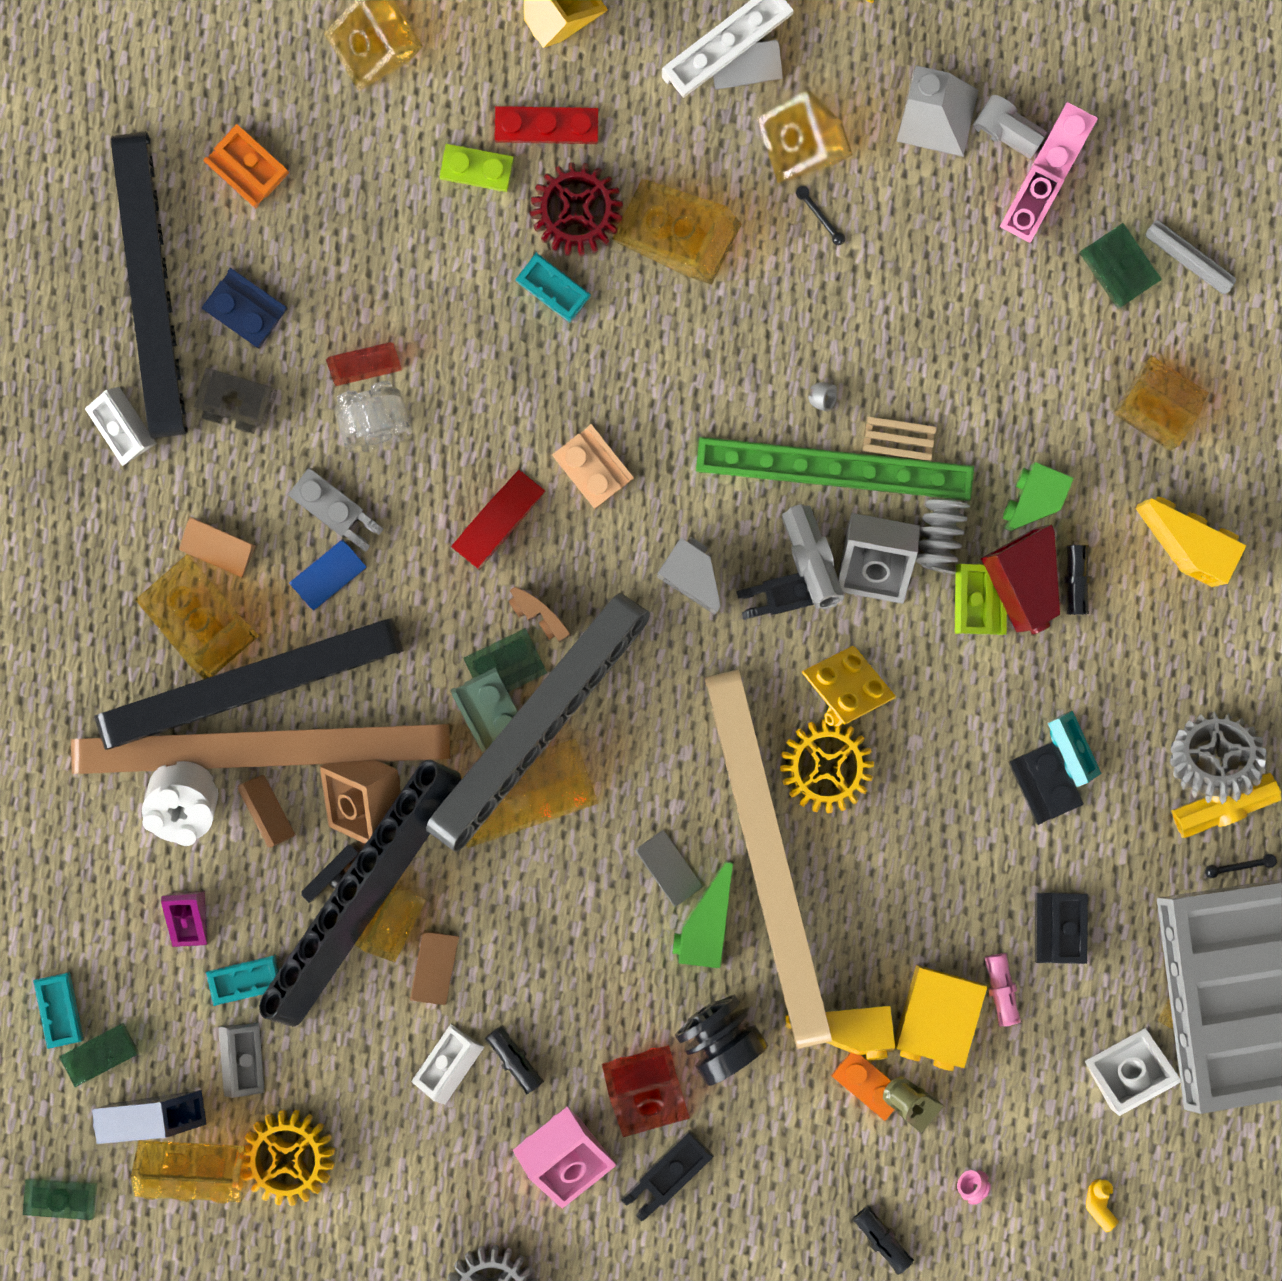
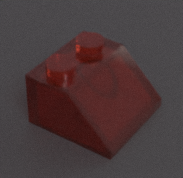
(645, 1091)

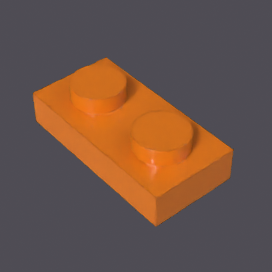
(864, 1082)

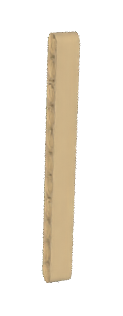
(768, 860)

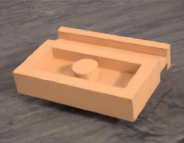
(592, 466)

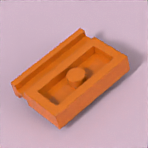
(246, 166)

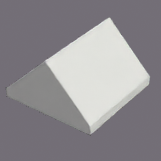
(1132, 1072)

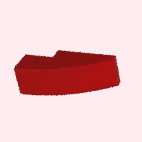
(498, 519)

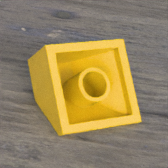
(559, 19)

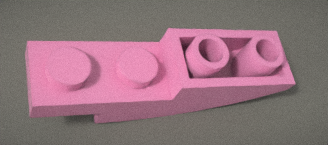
(1048, 172)

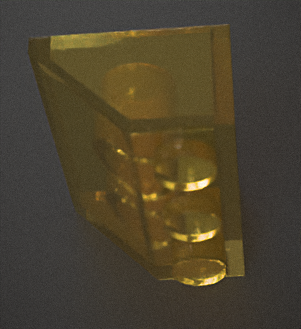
(190, 1171)

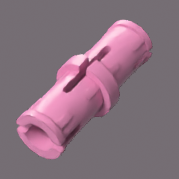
(1002, 989)

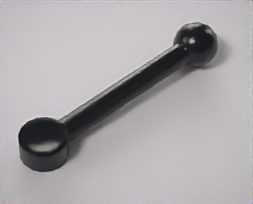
(803, 194)
(1268, 861)

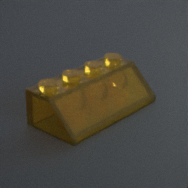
(548, 789)

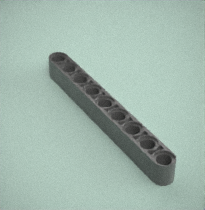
(537, 722)

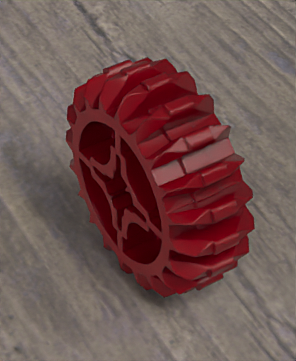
(565, 219)

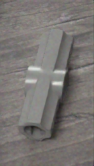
(812, 557)

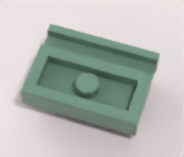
(485, 706)

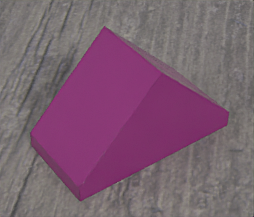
(185, 918)

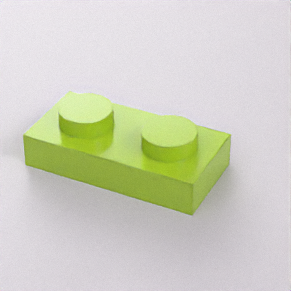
(476, 167)

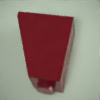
(1027, 579)

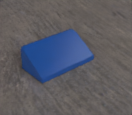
(328, 574)

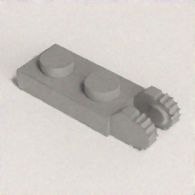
(332, 507)

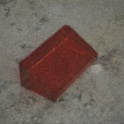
(364, 363)

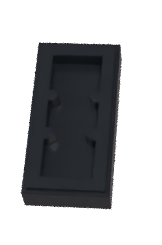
(331, 874)

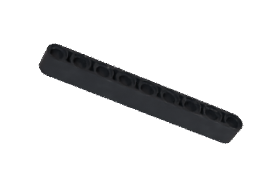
(147, 285)
(248, 684)
(358, 895)

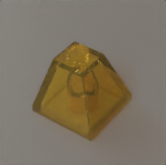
(803, 137)

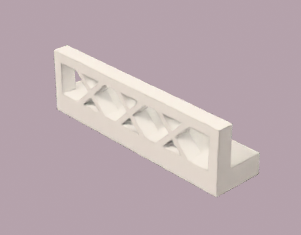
(724, 43)

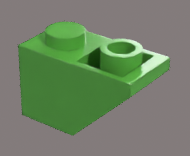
(1040, 495)

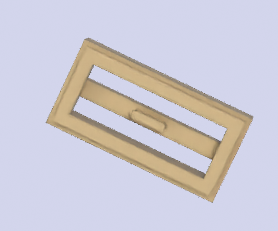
(927, 443)

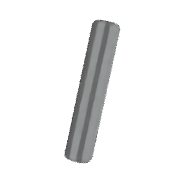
(1190, 257)

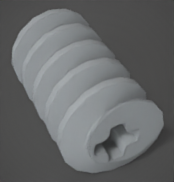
(941, 534)

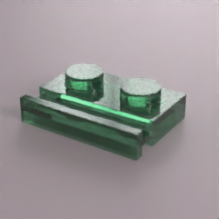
(1120, 266)
(513, 658)

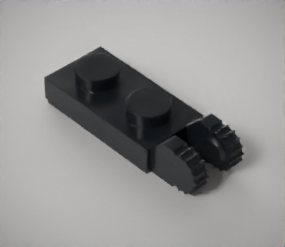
(782, 595)
(669, 1173)

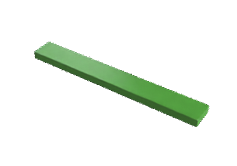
(835, 469)

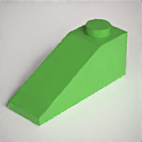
(705, 927)

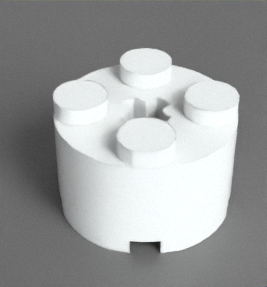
(180, 802)

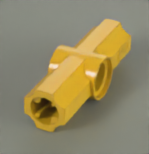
(1200, 815)

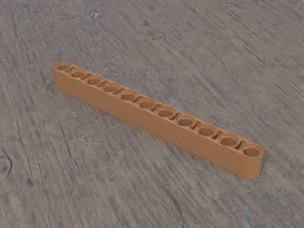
(265, 748)

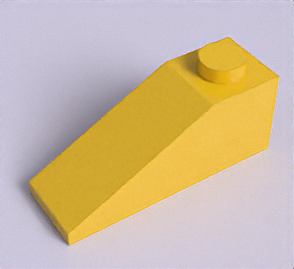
(861, 1031)

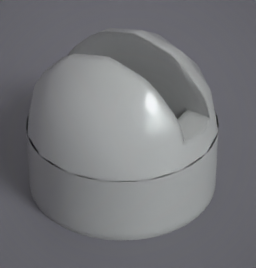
(819, 394)

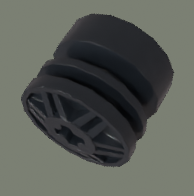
(724, 1044)

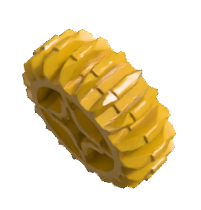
(846, 790)
(309, 1136)

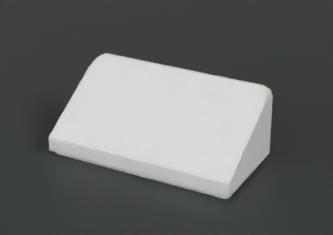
(120, 425)
(447, 1065)

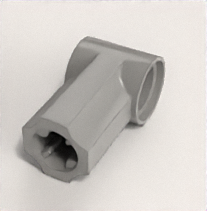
(1003, 123)

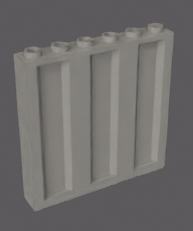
(1226, 993)

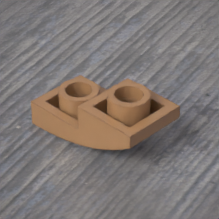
(531, 607)

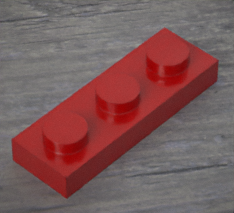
(546, 125)

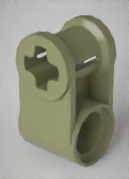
(912, 1102)

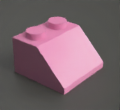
(563, 1158)

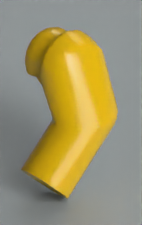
(1097, 1202)

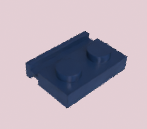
(244, 308)

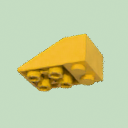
(1191, 544)

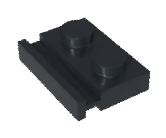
(1045, 783)
(1061, 928)

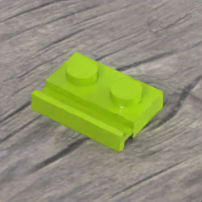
(977, 602)

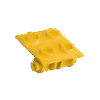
(848, 686)

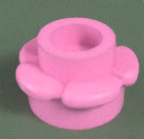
(967, 1183)

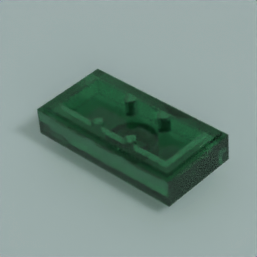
(99, 1055)
(59, 1199)

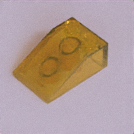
(678, 230)
(197, 618)

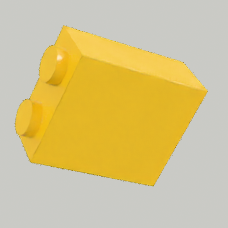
(939, 1018)

